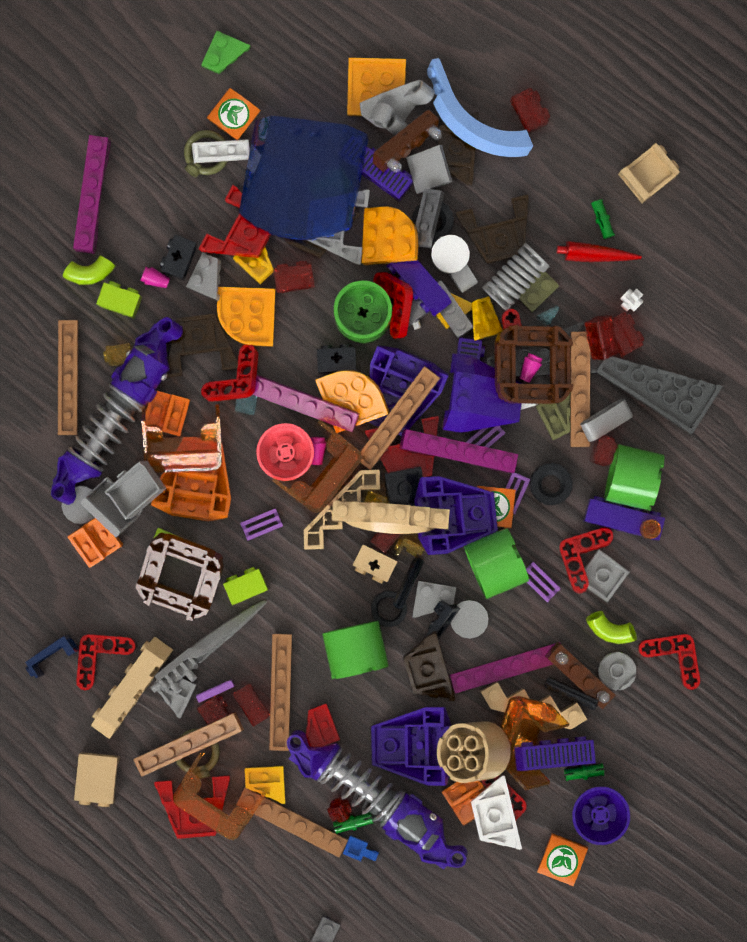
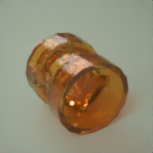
(647, 530)

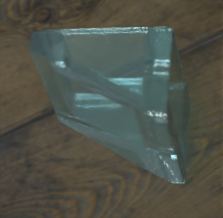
(547, 316)
(246, 405)

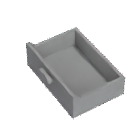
(135, 489)
(105, 510)

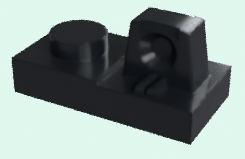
(446, 615)

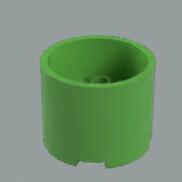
(370, 298)
(634, 477)
(496, 563)
(355, 650)

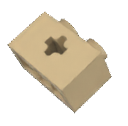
(386, 564)

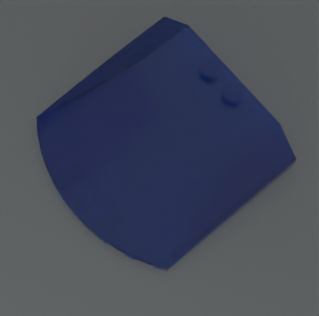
(302, 177)

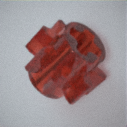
(339, 810)

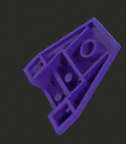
(394, 373)
(475, 399)
(470, 514)
(410, 745)

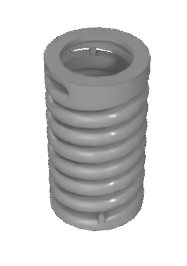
(516, 278)

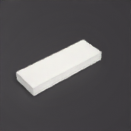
(220, 151)

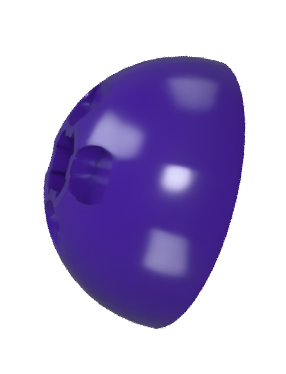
(609, 822)

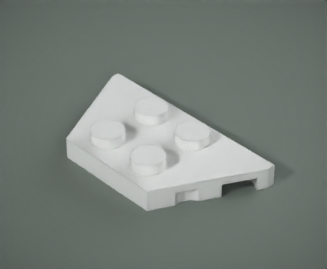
(495, 815)

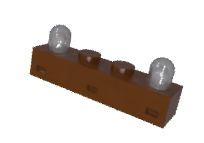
(407, 139)
(579, 674)

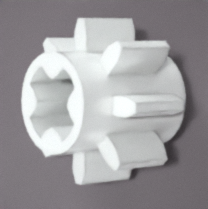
(631, 300)

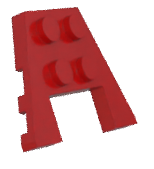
(243, 237)
(399, 459)
(183, 823)

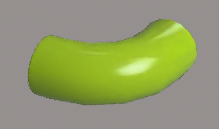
(89, 274)
(611, 632)

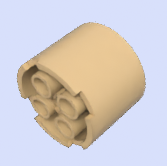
(487, 748)

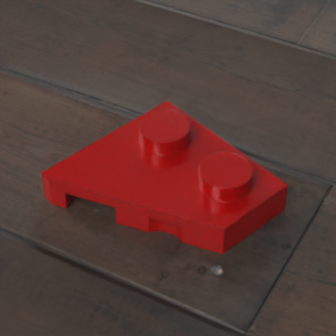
(321, 727)

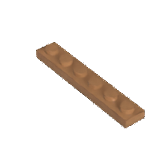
(68, 377)
(581, 388)
(398, 417)
(280, 691)
(188, 744)
(294, 823)

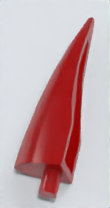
(594, 253)

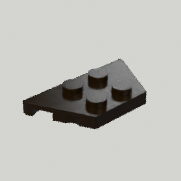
(458, 154)
(428, 669)

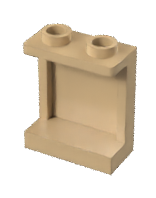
(649, 172)
(96, 779)

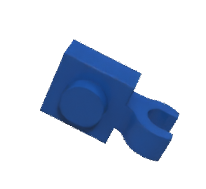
(357, 849)

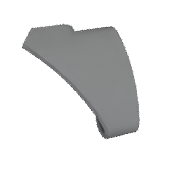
(393, 106)

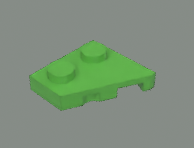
(223, 52)

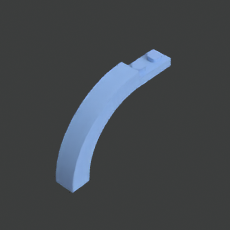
(468, 128)

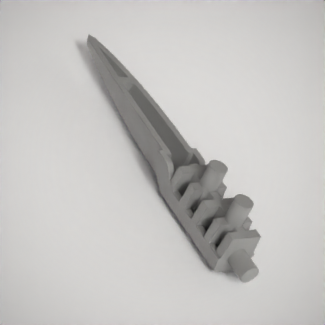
(198, 652)

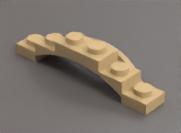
(390, 517)

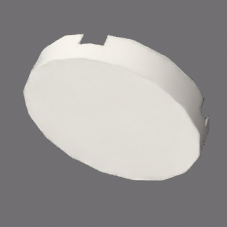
(450, 254)

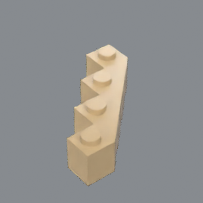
(350, 493)
(132, 686)
(498, 701)

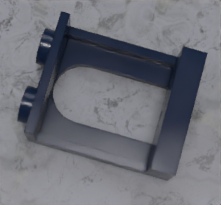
(65, 642)

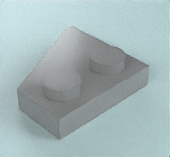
(206, 277)
(429, 595)
(179, 701)

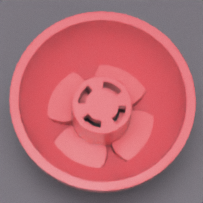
(271, 454)

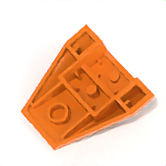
(196, 494)

